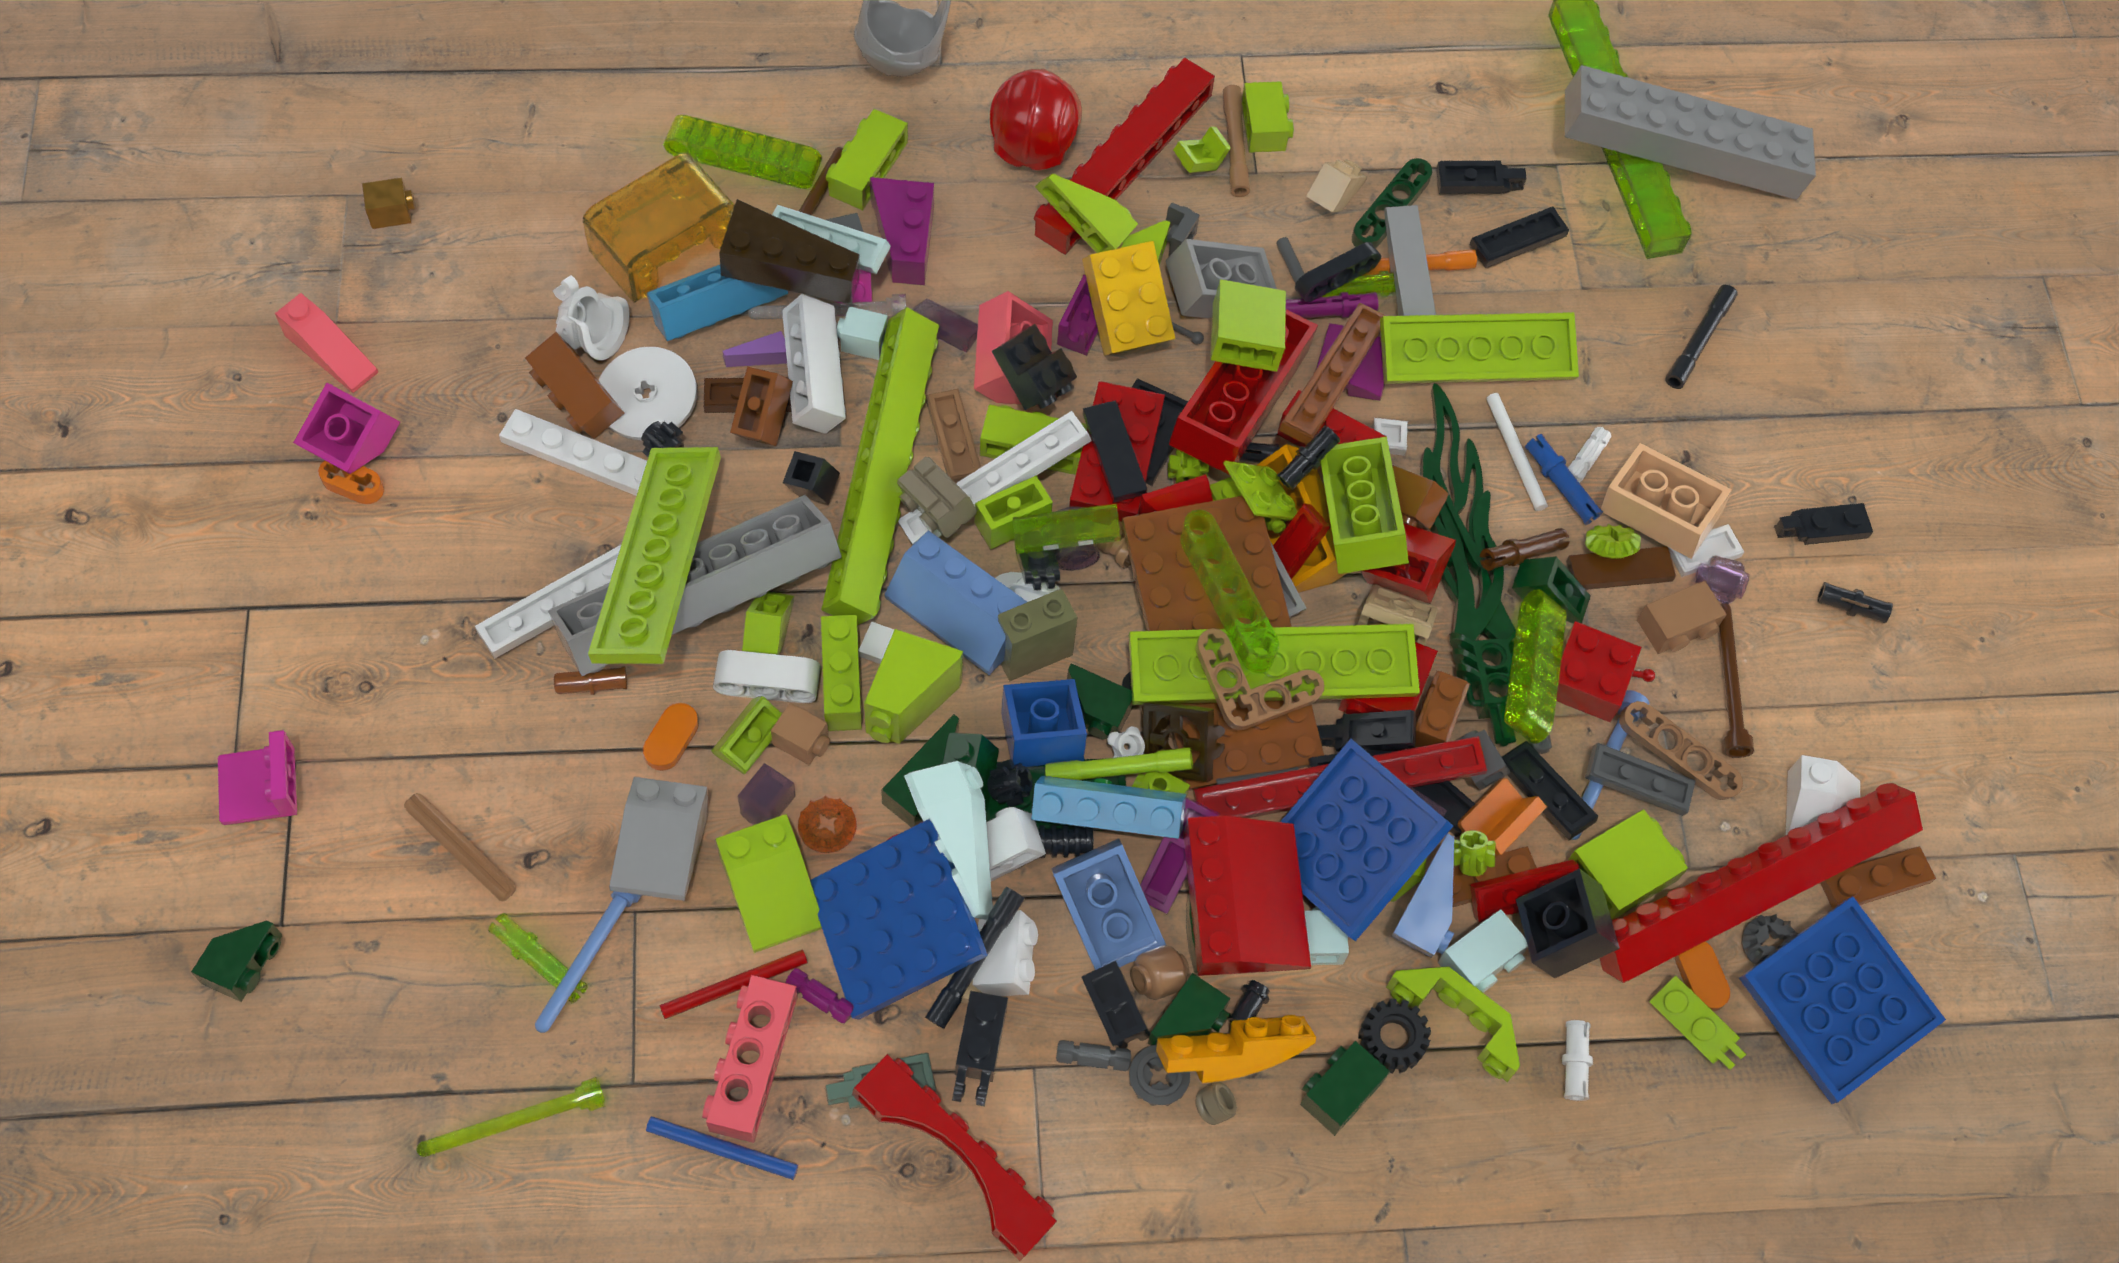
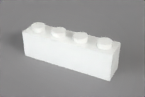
(813, 364)

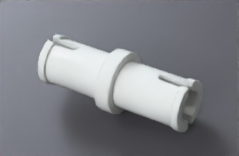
(1577, 1060)

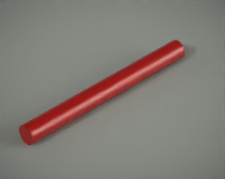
(732, 984)

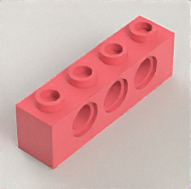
(743, 1117)

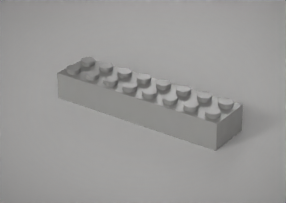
(1689, 132)
(722, 574)

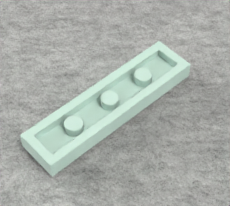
(870, 247)

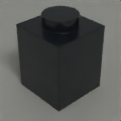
(811, 477)

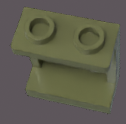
(1038, 634)

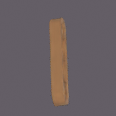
(1678, 754)

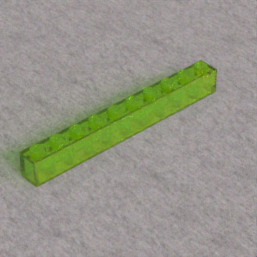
(1641, 182)

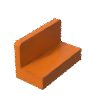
(1502, 814)

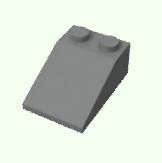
(1200, 265)
(659, 838)

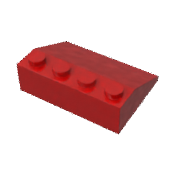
(1245, 896)

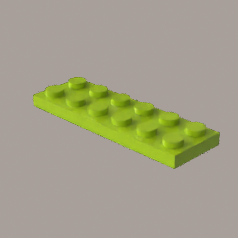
(1479, 347)

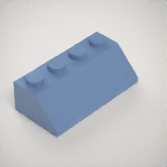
(953, 600)

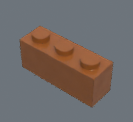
(573, 386)

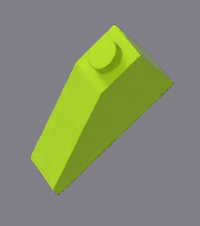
(1091, 214)

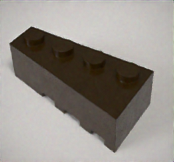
(786, 257)

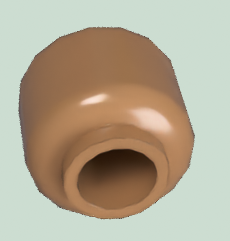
(1159, 972)

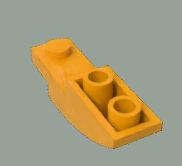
(1248, 1048)

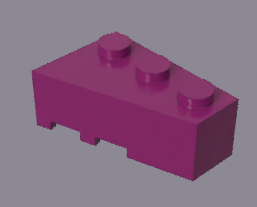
(905, 220)

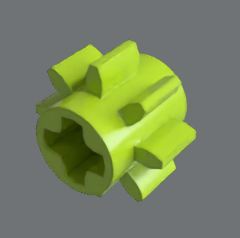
(1185, 467)
(1474, 853)

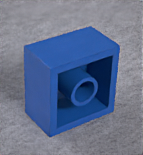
(1043, 722)

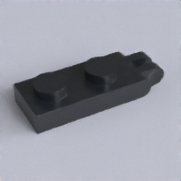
(1039, 568)

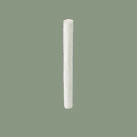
(1517, 452)

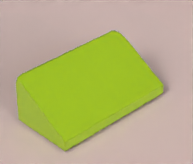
(748, 735)

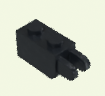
(980, 1043)

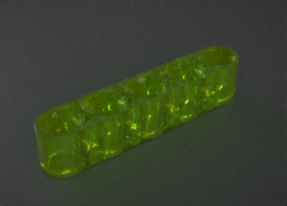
(743, 151)
(1229, 606)
(1535, 666)

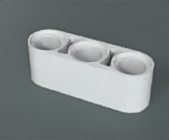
(767, 675)

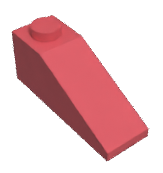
(324, 342)

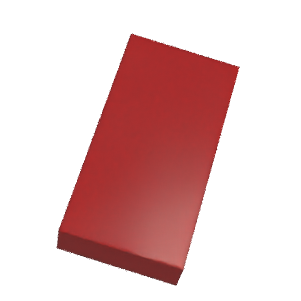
(1300, 538)

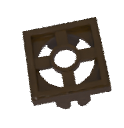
(1203, 719)

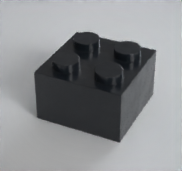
(1567, 923)

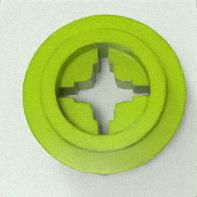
(1613, 541)

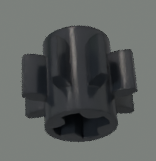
(661, 436)
(1010, 783)

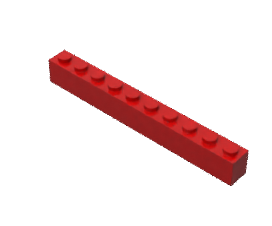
(1761, 880)

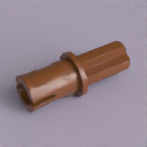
(602, 680)

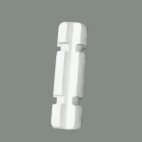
(1589, 453)

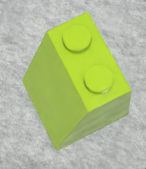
(910, 685)

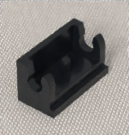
(1116, 1005)

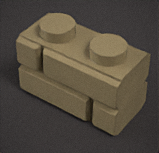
(936, 496)

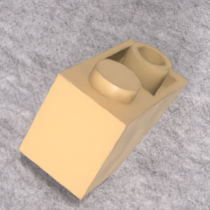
(1336, 184)

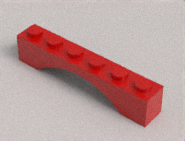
(897, 1099)

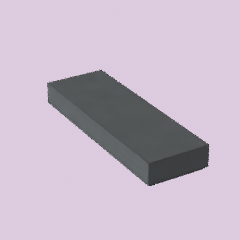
(1640, 779)

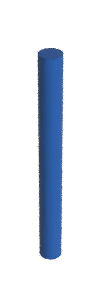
(722, 1148)

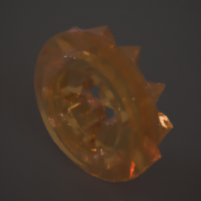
(822, 839)

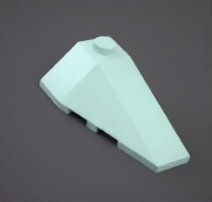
(956, 807)

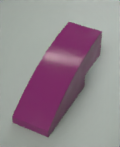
(1169, 868)

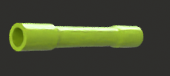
(1160, 761)

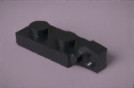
(1478, 177)
(1826, 524)
(1372, 731)

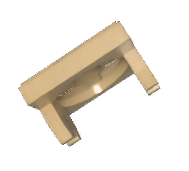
(1397, 608)

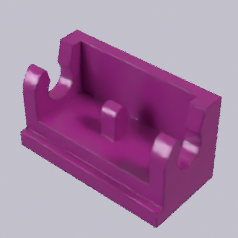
(1078, 325)

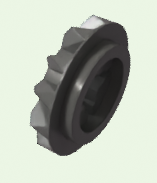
(1758, 932)
(1157, 1094)

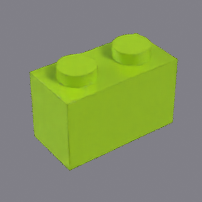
(1266, 117)
(997, 511)

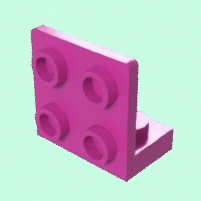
(258, 782)

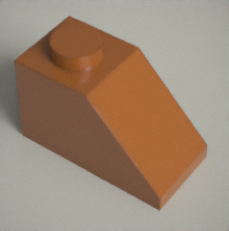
(1418, 498)

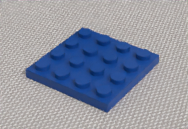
(1360, 838)
(895, 920)
(1842, 1000)

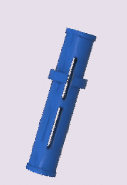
(1555, 468)

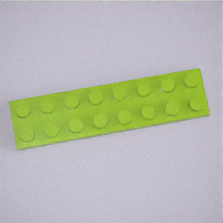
(655, 557)
(1349, 658)

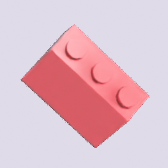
(997, 323)

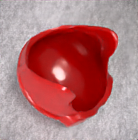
(1034, 119)

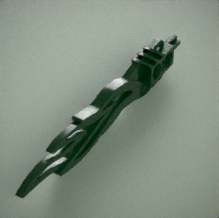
(1490, 615)

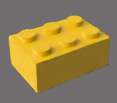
(1128, 298)

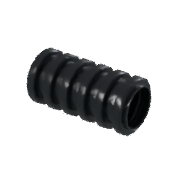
(1066, 840)

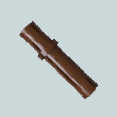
(1515, 551)

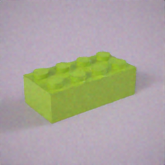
(1364, 506)

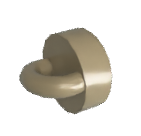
(1216, 1103)

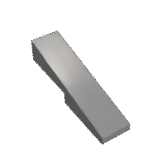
(1408, 261)

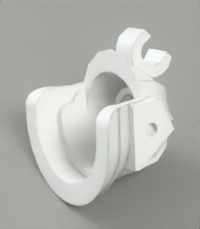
(591, 319)

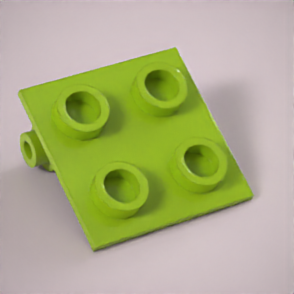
(1263, 493)

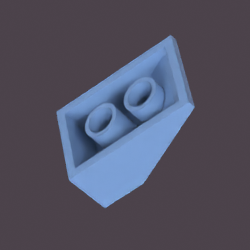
(1108, 905)
(1430, 909)

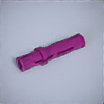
(1332, 306)

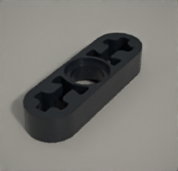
(1338, 272)

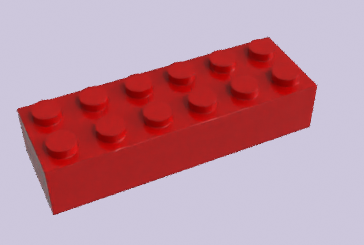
(1236, 401)

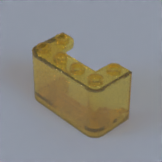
(656, 222)

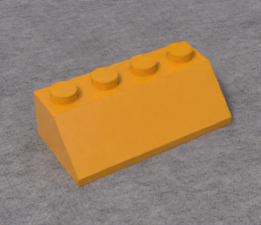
(1321, 565)

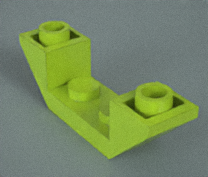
(1501, 1053)

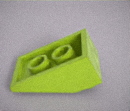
(769, 883)

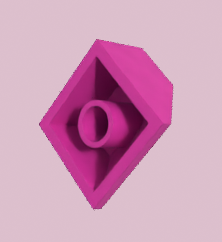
(345, 430)

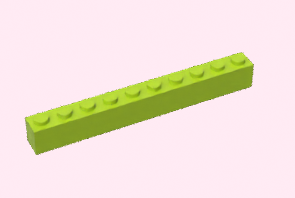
(880, 461)

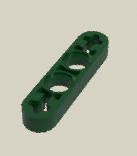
(1387, 199)

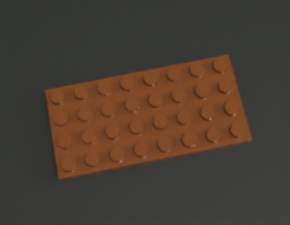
(1177, 601)

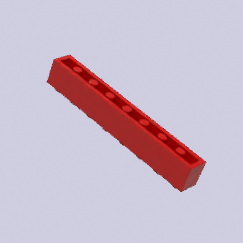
(1132, 145)

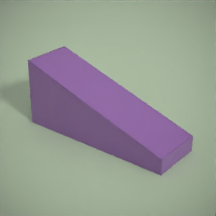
(762, 351)

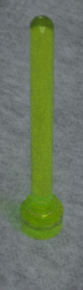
(585, 1096)

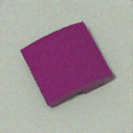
(1369, 378)

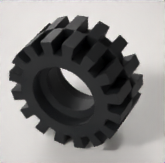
(1409, 1020)

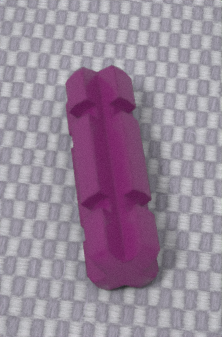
(820, 996)

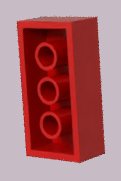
(1142, 416)

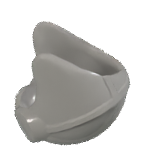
(900, 38)

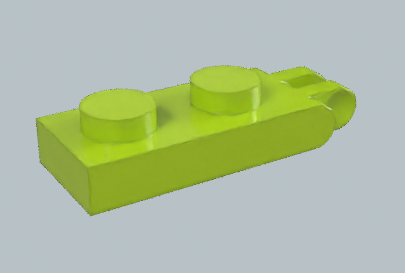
(1697, 1022)

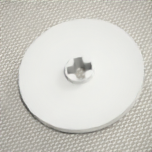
(671, 387)

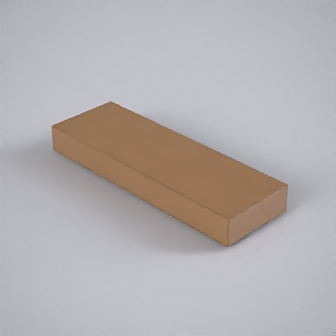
(953, 434)

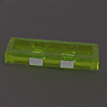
(1066, 528)

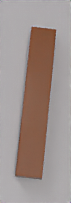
(1333, 375)

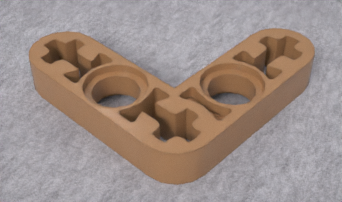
(1251, 698)

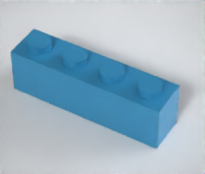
(704, 300)
(1109, 806)

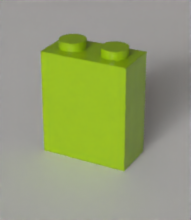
(1248, 325)
(1631, 862)

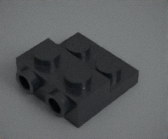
(1033, 369)

